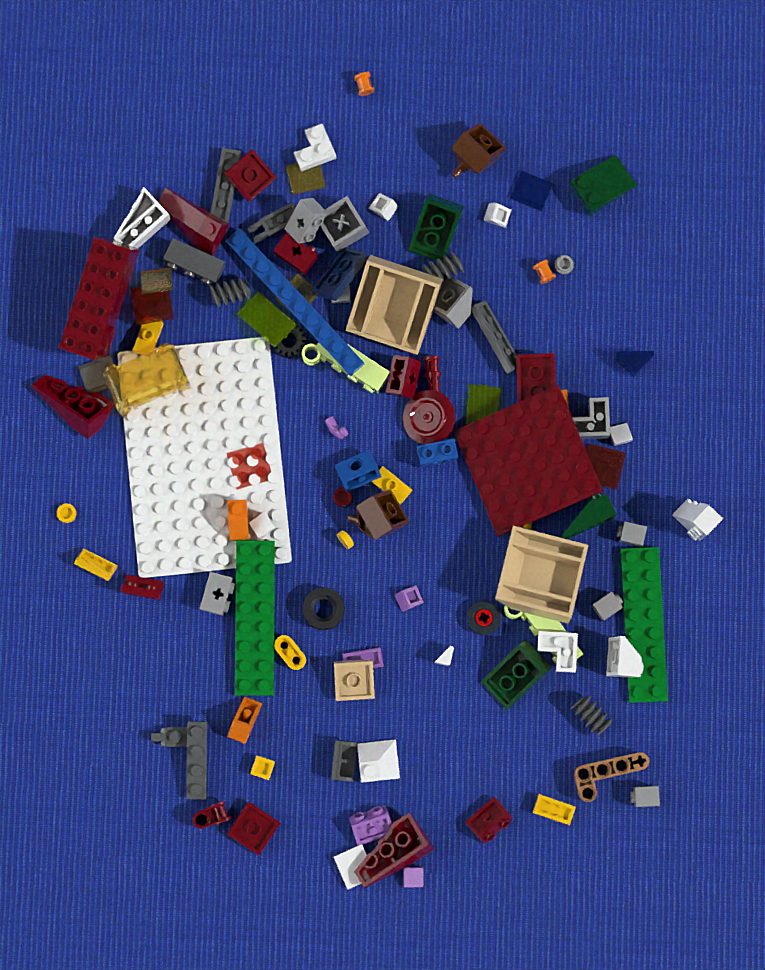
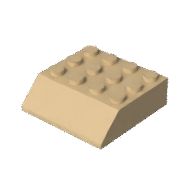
(394, 304)
(541, 574)

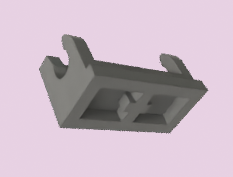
(344, 761)

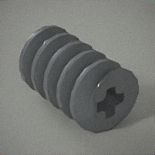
(444, 268)
(230, 292)
(592, 715)

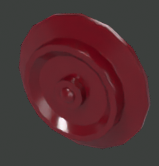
(429, 417)

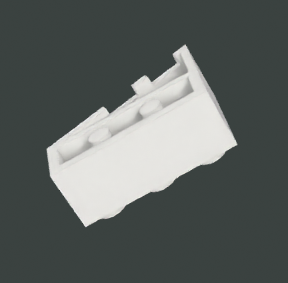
(142, 221)
(697, 519)

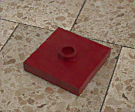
(250, 175)
(253, 828)

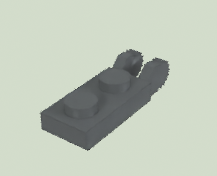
(273, 222)

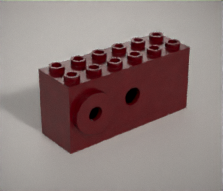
(99, 298)

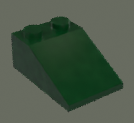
(602, 185)
(436, 227)
(594, 514)
(516, 674)

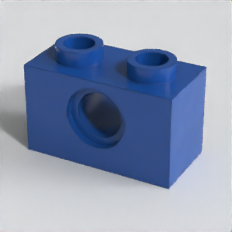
(437, 453)
(357, 470)

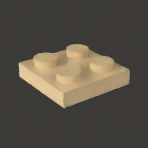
(354, 680)

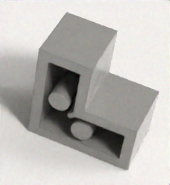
(598, 420)

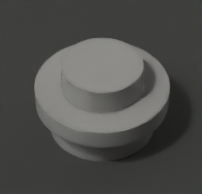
(564, 264)

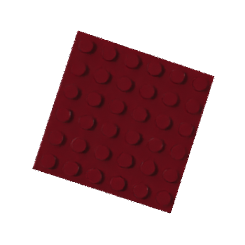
(528, 460)

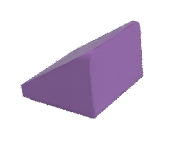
(409, 598)
(413, 877)

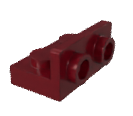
(143, 587)
(489, 820)

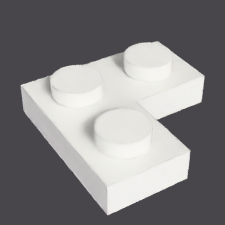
(319, 150)
(564, 644)

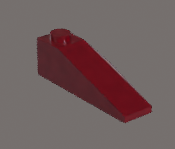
(196, 223)
(80, 409)
(397, 849)

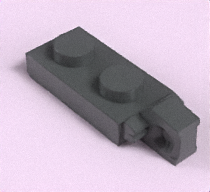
(171, 736)

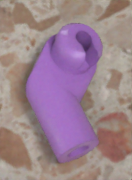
(334, 429)

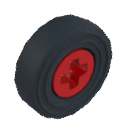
(480, 627)

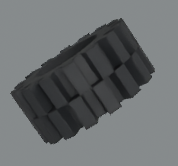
(297, 348)

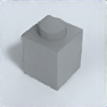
(632, 534)
(607, 606)
(645, 796)

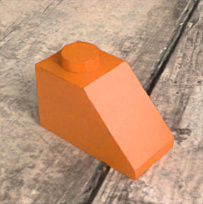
(238, 520)
(244, 720)

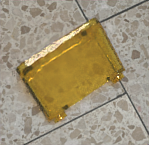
(146, 378)

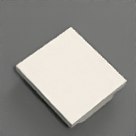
(348, 863)

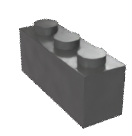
(194, 262)

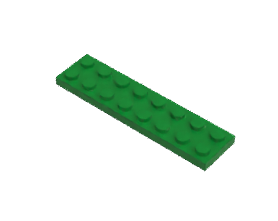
(255, 618)
(644, 622)

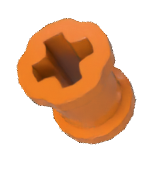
(364, 83)
(544, 271)

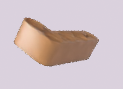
(611, 771)

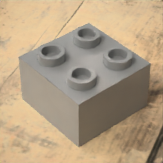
(343, 224)

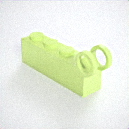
(370, 374)
(541, 624)

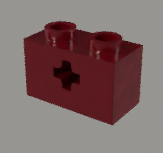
(301, 263)
(403, 377)

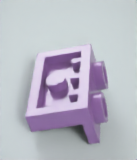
(370, 824)

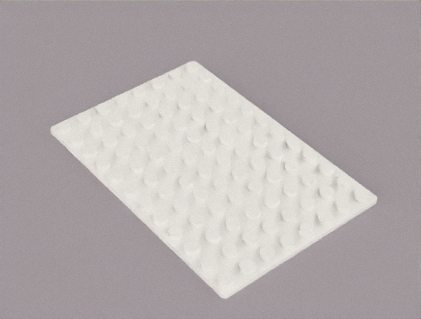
(182, 465)

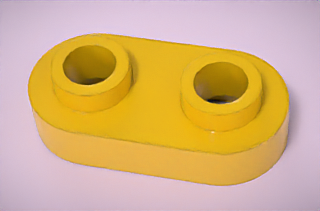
(290, 652)

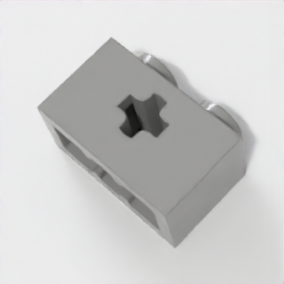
(305, 220)
(209, 601)

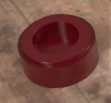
(342, 498)

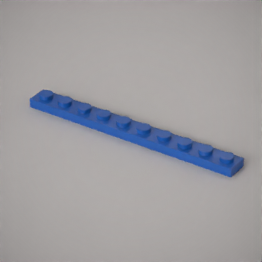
(295, 302)

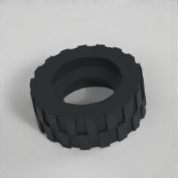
(323, 623)

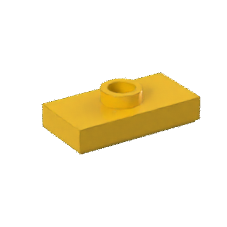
(147, 338)
(390, 481)
(95, 564)
(554, 809)

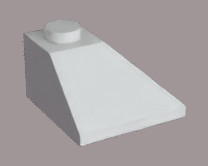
(623, 659)
(378, 761)

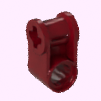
(212, 815)

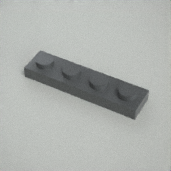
(224, 188)
(495, 336)
(196, 759)

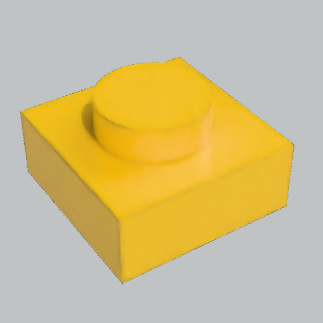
(262, 767)

